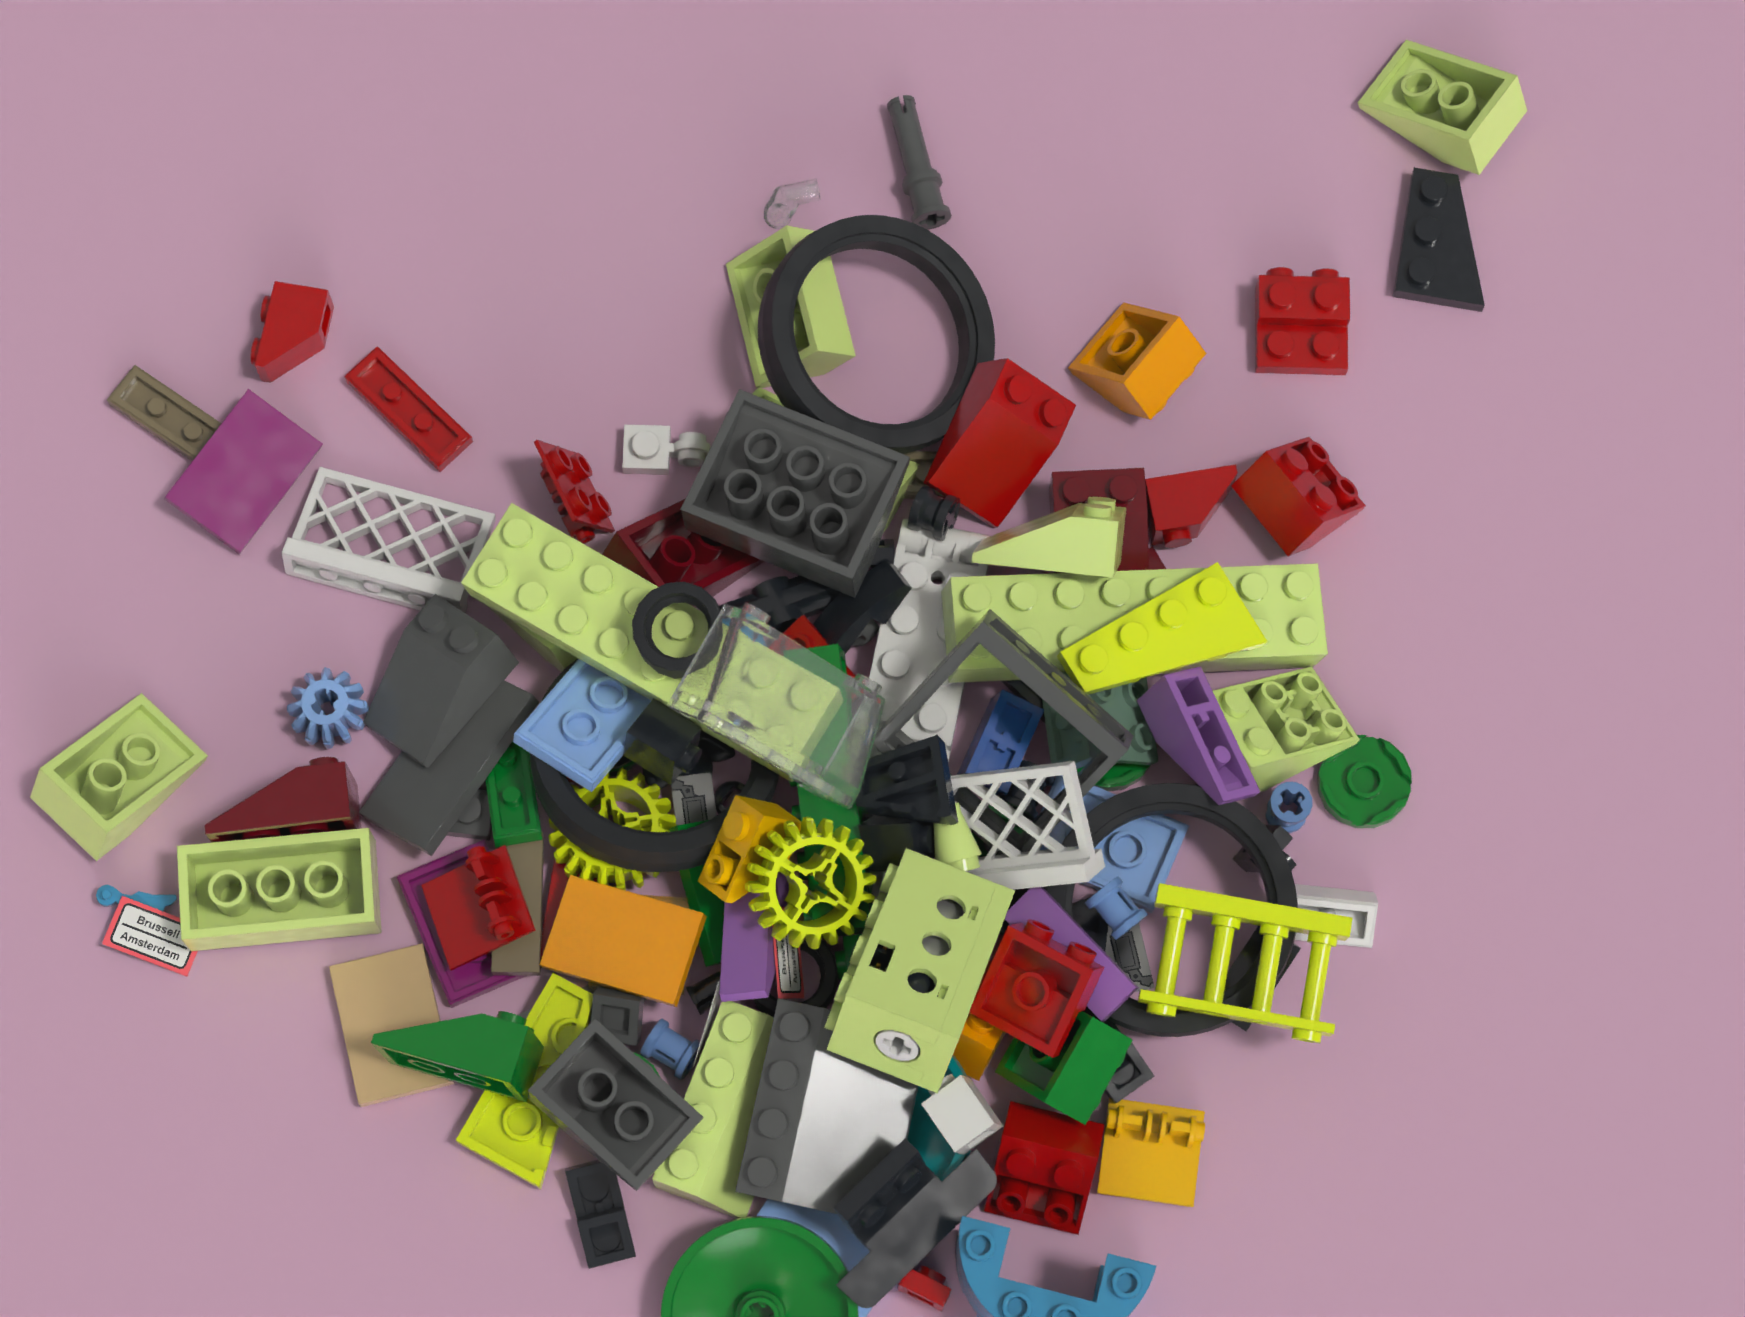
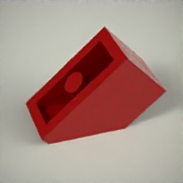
(1185, 503)

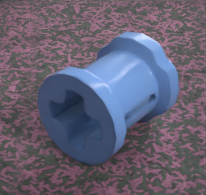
(1289, 793)
(1116, 908)
(670, 1049)

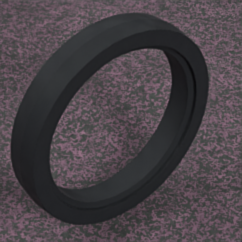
(923, 251)
(1237, 822)
(627, 846)

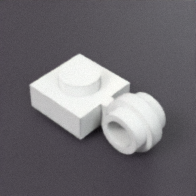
(649, 449)

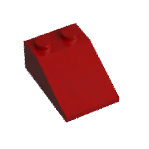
(998, 439)

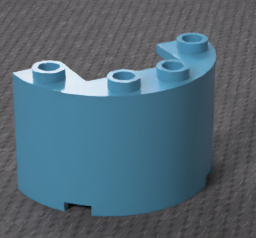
(978, 1264)

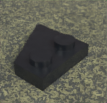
(910, 784)

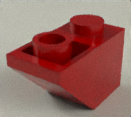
(293, 329)

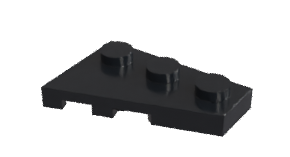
(1437, 246)

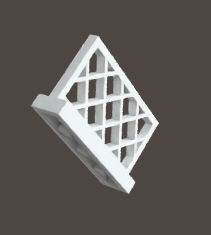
(367, 573)
(1036, 867)

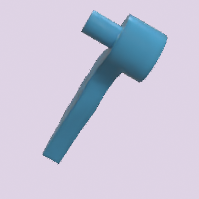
(108, 896)

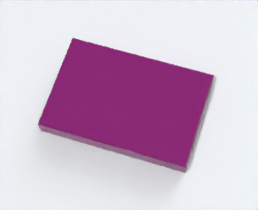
(243, 471)
(467, 980)

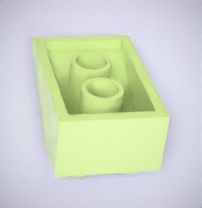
(1446, 104)
(1071, 540)
(116, 776)

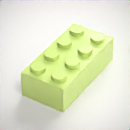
(278, 889)

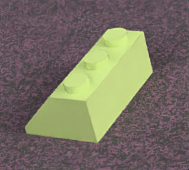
(819, 314)

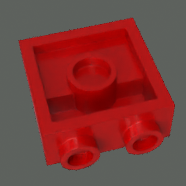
(1302, 322)
(1037, 986)

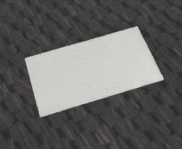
(709, 1023)

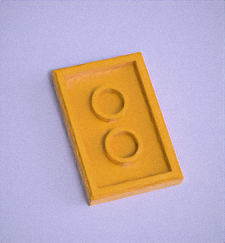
(623, 940)

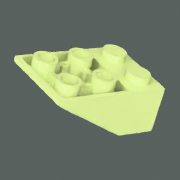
(1284, 724)

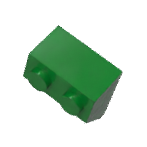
(1076, 1076)

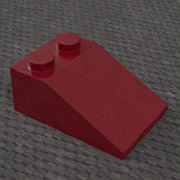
(1128, 490)
(668, 553)
(300, 802)

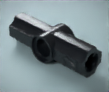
(787, 599)

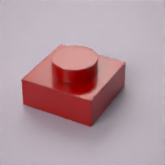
(926, 1287)

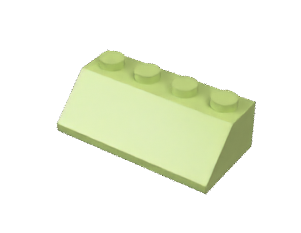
(724, 1093)

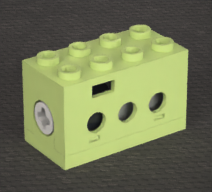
(917, 969)

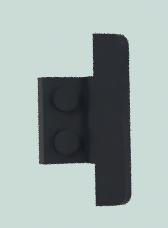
(904, 1214)

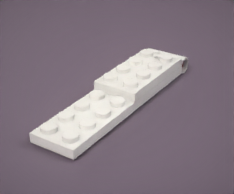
(915, 636)

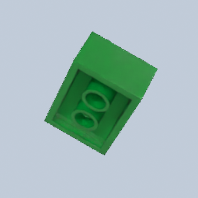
(470, 1050)

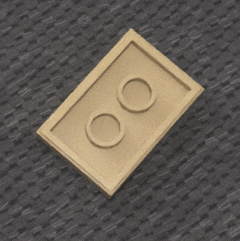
(378, 997)

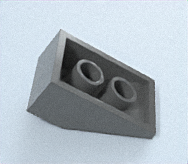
(437, 680)
(614, 1105)

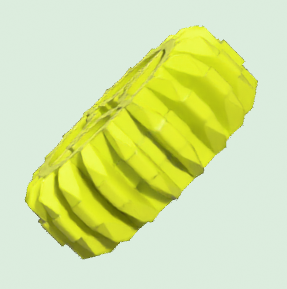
(607, 793)
(824, 864)

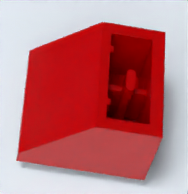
(1298, 494)
(1045, 1168)

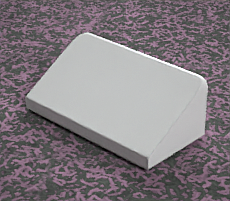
(1350, 903)

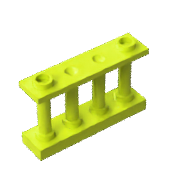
(1274, 924)

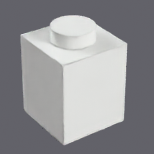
(961, 1113)

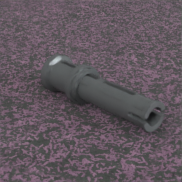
(921, 180)

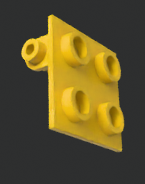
(1151, 1152)

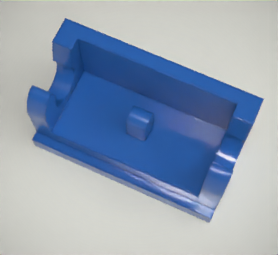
(1002, 736)

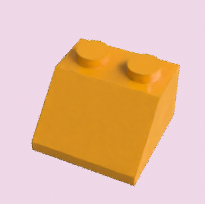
(1138, 359)

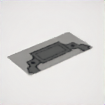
(693, 798)
(1131, 956)

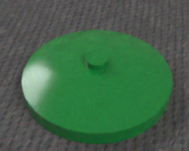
(758, 1271)

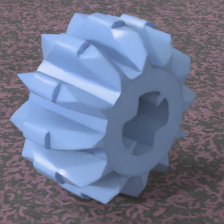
(312, 717)

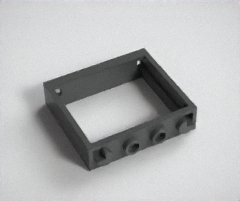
(1046, 682)

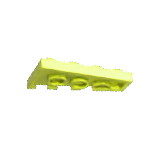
(1178, 628)
(516, 1131)

